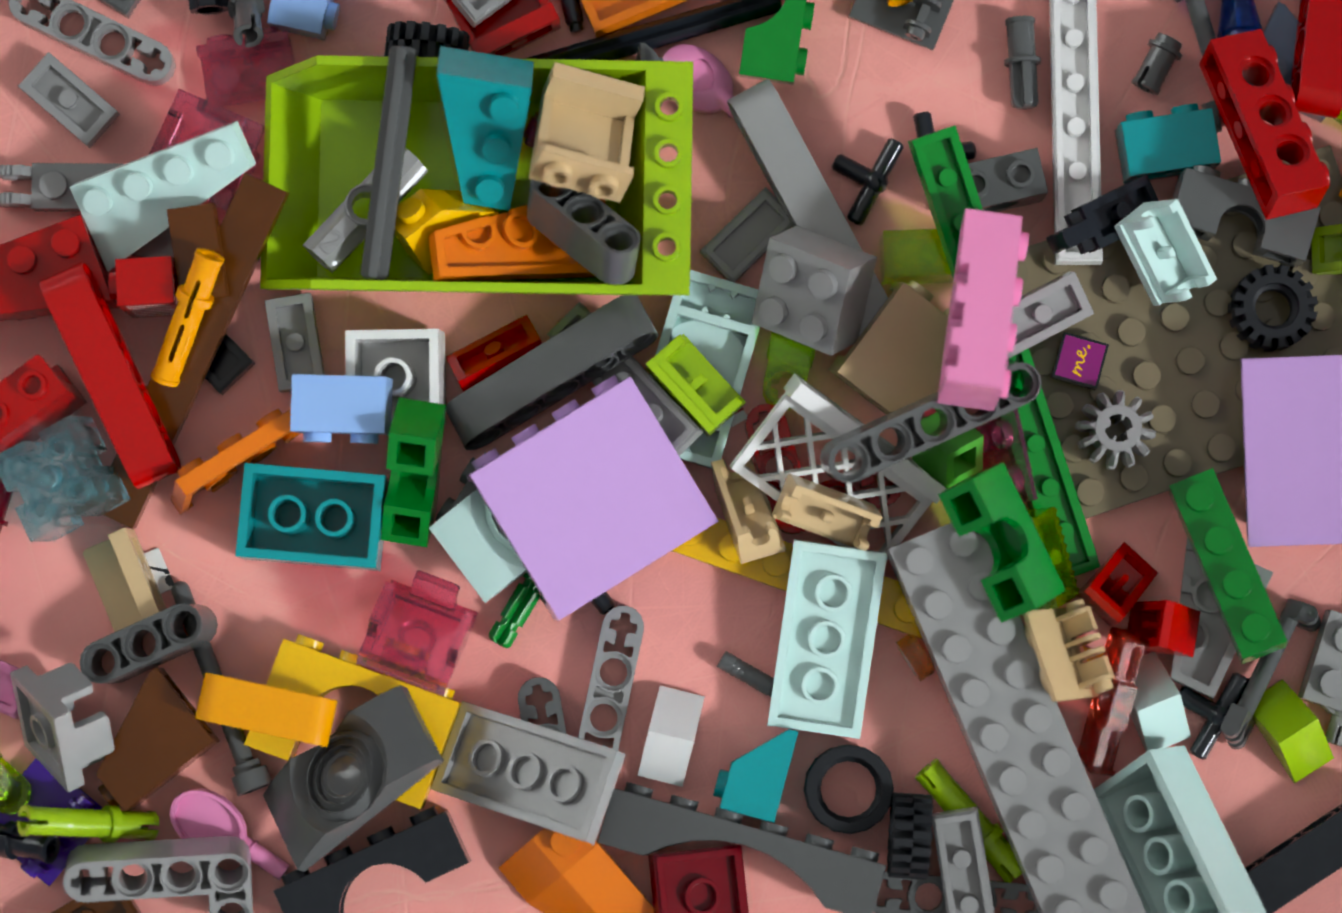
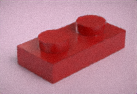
(493, 352)

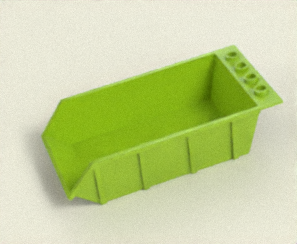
(325, 140)

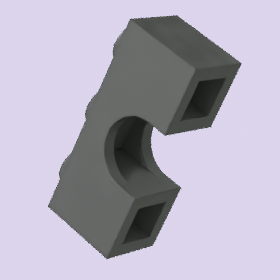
(1208, 197)

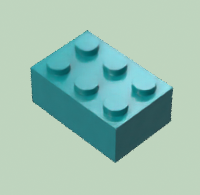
(311, 517)

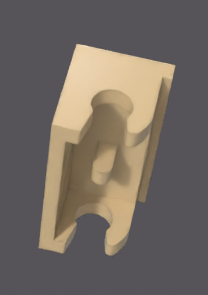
(826, 512)
(746, 514)

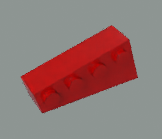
(40, 256)

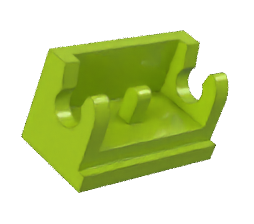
(695, 384)

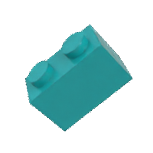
(1167, 143)

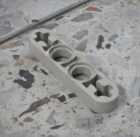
(90, 38)
(602, 693)

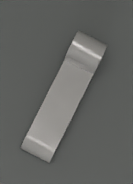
(159, 878)

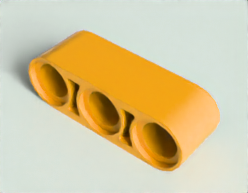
(266, 709)

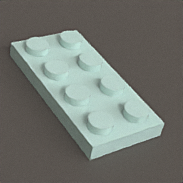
(827, 639)

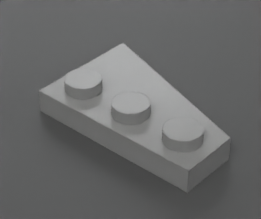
(1213, 644)

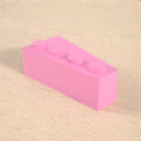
(981, 310)

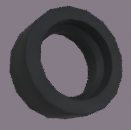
(882, 780)

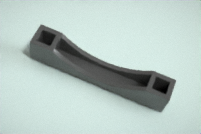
(648, 825)

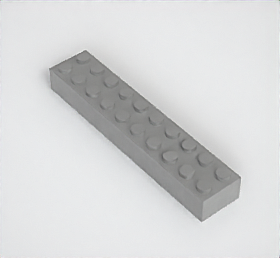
(1013, 728)

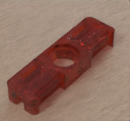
(1112, 709)

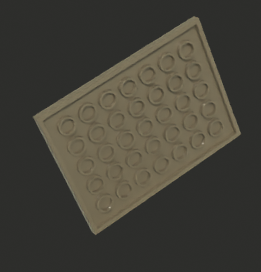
(1174, 356)

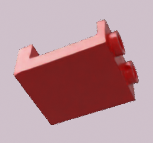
(510, 26)
(34, 400)

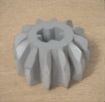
(1129, 439)

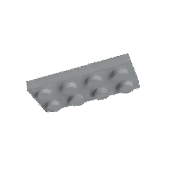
(528, 772)

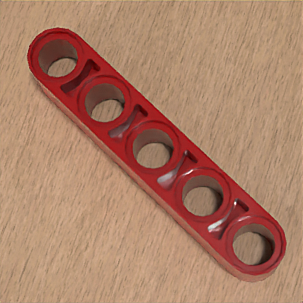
(1318, 58)
(110, 375)

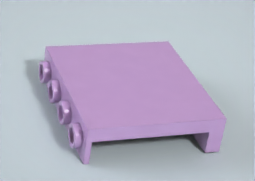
(1292, 449)
(591, 496)

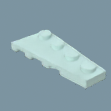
(131, 201)

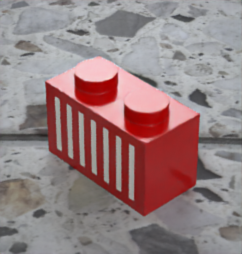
(144, 286)

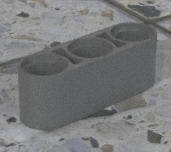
(585, 231)
(128, 649)

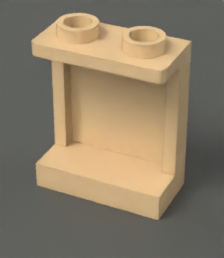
(585, 132)
(898, 351)

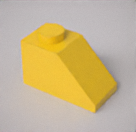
(431, 211)

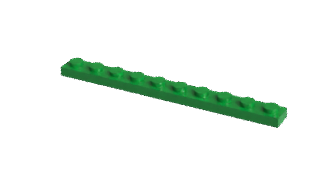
(948, 193)

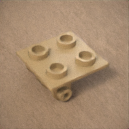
(1061, 654)

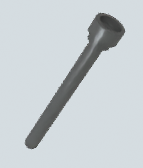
(248, 771)

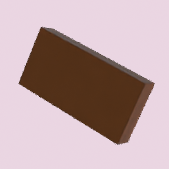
(193, 229)

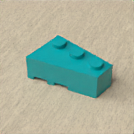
(486, 120)

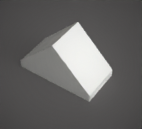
(671, 736)

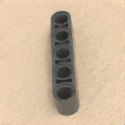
(551, 371)
(911, 437)

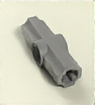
(344, 230)

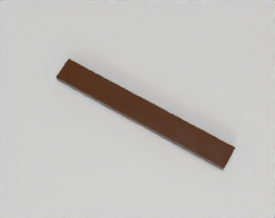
(243, 238)

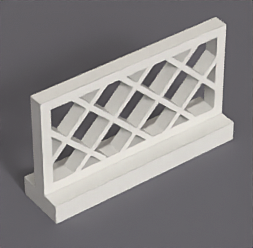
(834, 422)

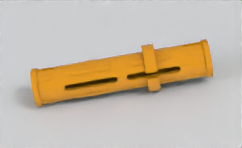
(203, 269)

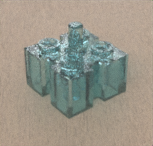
(61, 478)

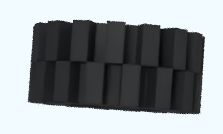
(425, 37)
(1292, 288)
(910, 836)

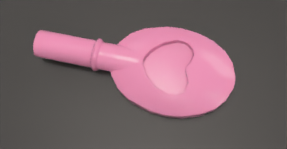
(710, 78)
(209, 814)

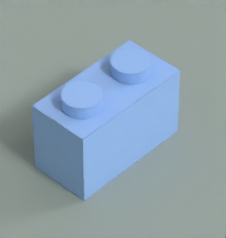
(341, 406)

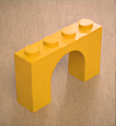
(307, 670)

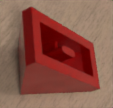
(1117, 584)
(1167, 626)

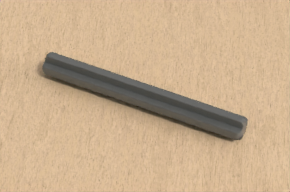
(389, 162)

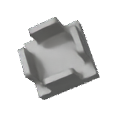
(47, 723)

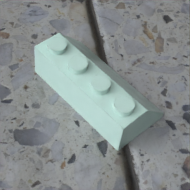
(1174, 837)

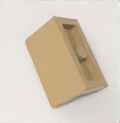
(124, 579)

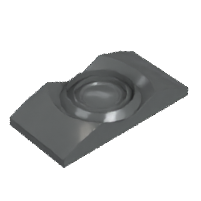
(340, 787)

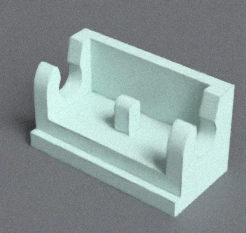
(1164, 251)

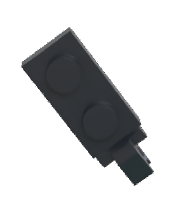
(1094, 222)

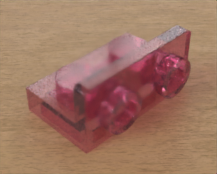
(239, 73)

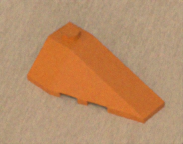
(572, 877)

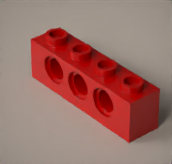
(1244, 107)

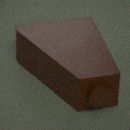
(153, 743)

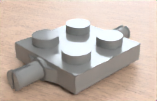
(1324, 674)

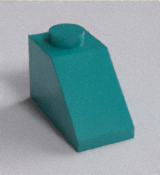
(757, 778)

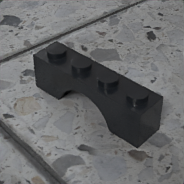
(426, 848)

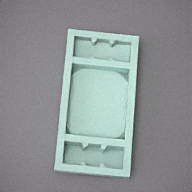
(720, 327)
(478, 546)

